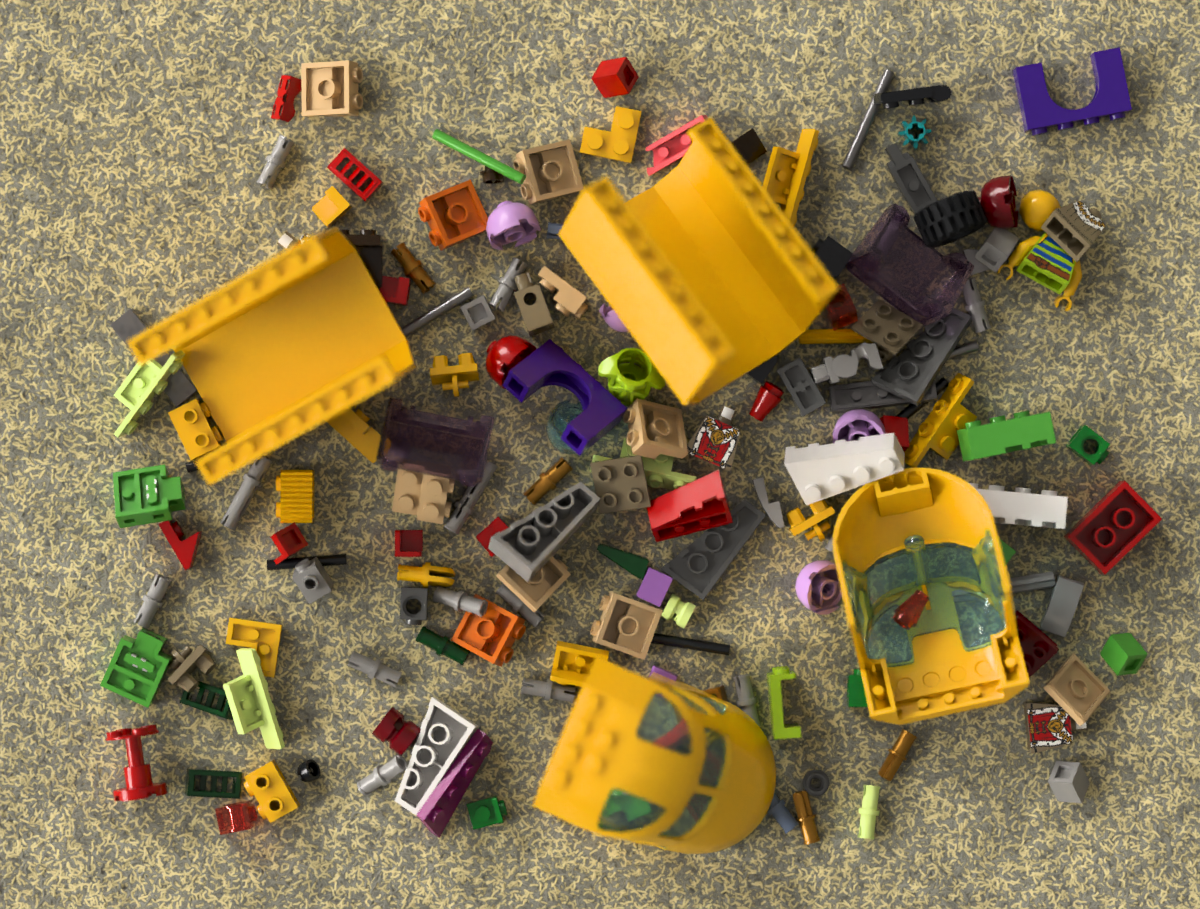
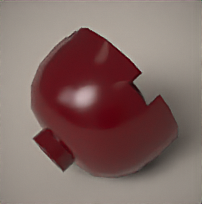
(999, 202)

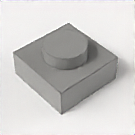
(477, 312)

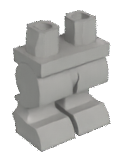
(846, 366)

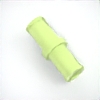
(869, 812)

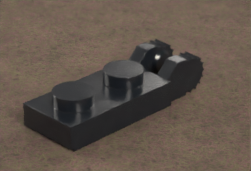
(914, 96)

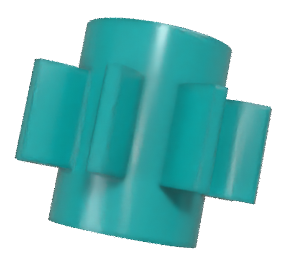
(909, 137)

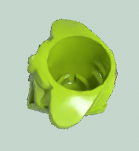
(628, 380)

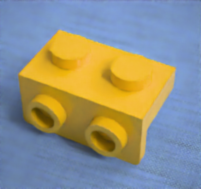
(574, 663)

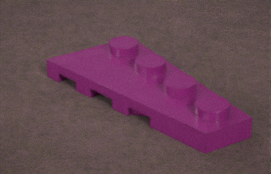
(450, 790)

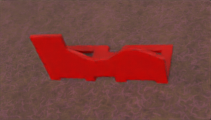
(288, 108)

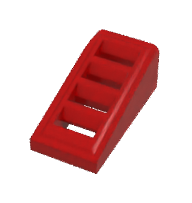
(373, 186)

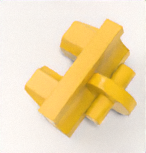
(455, 376)
(800, 524)

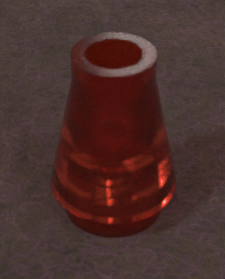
(910, 611)

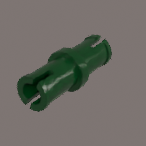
(442, 645)

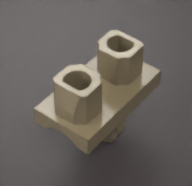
(198, 658)

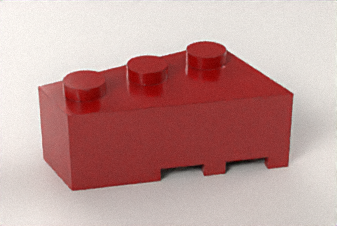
(690, 508)

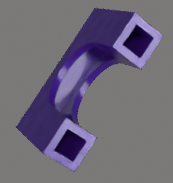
(1042, 112)
(553, 366)

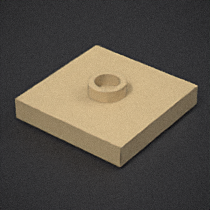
(1076, 689)

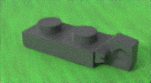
(909, 179)

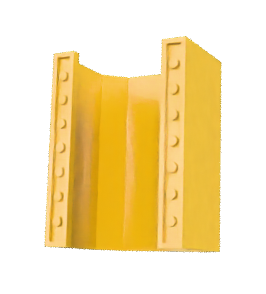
(700, 267)
(284, 347)

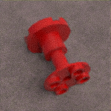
(137, 774)

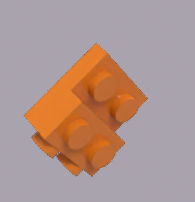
(453, 215)
(491, 634)

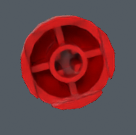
(505, 355)

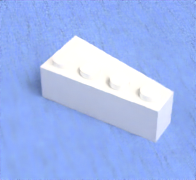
(842, 466)
(1025, 508)
(437, 747)

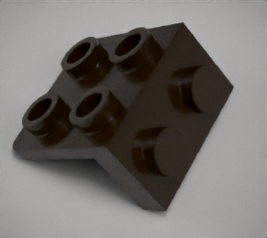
(370, 250)

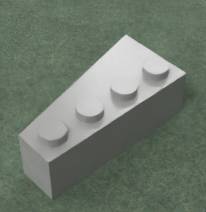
(536, 538)

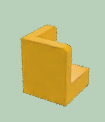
(331, 207)

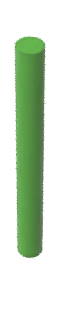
(479, 156)

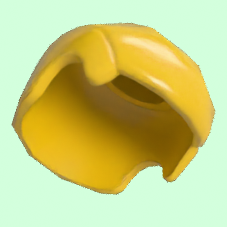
(1037, 207)

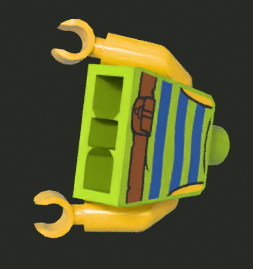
(1048, 265)

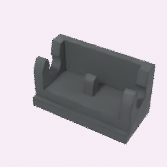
(801, 386)

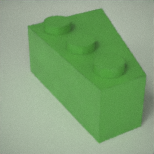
(1005, 435)

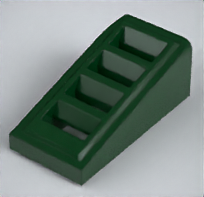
(632, 563)
(226, 713)
(190, 783)

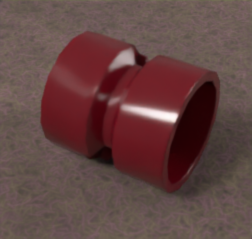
(396, 731)

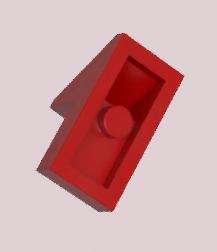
(184, 549)

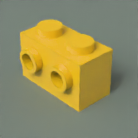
(196, 429)
(271, 791)

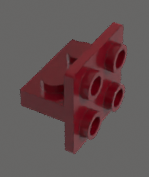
(1035, 645)

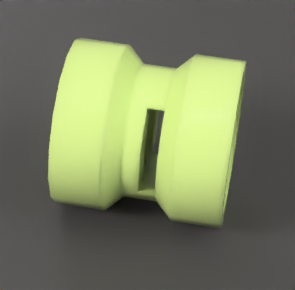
(678, 610)

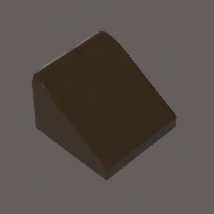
(749, 146)

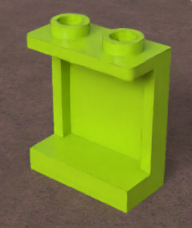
(778, 728)

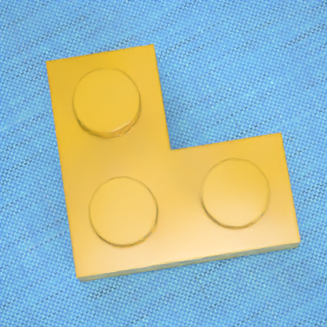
(619, 142)
(258, 635)

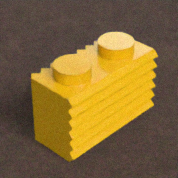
(296, 496)

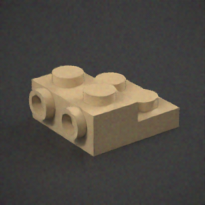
(331, 89)
(549, 172)
(568, 299)
(655, 430)
(423, 496)
(540, 587)
(625, 624)

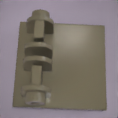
(887, 328)
(621, 484)

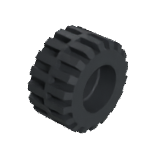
(950, 219)

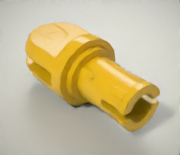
(423, 573)

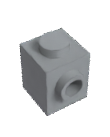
(312, 579)

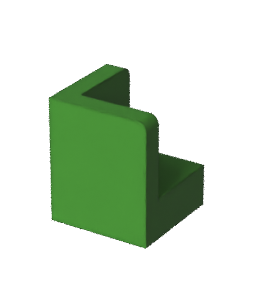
(1123, 654)

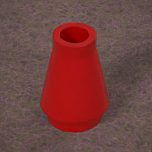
(766, 400)

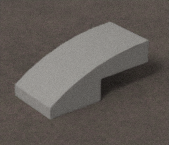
(772, 509)
(1062, 606)

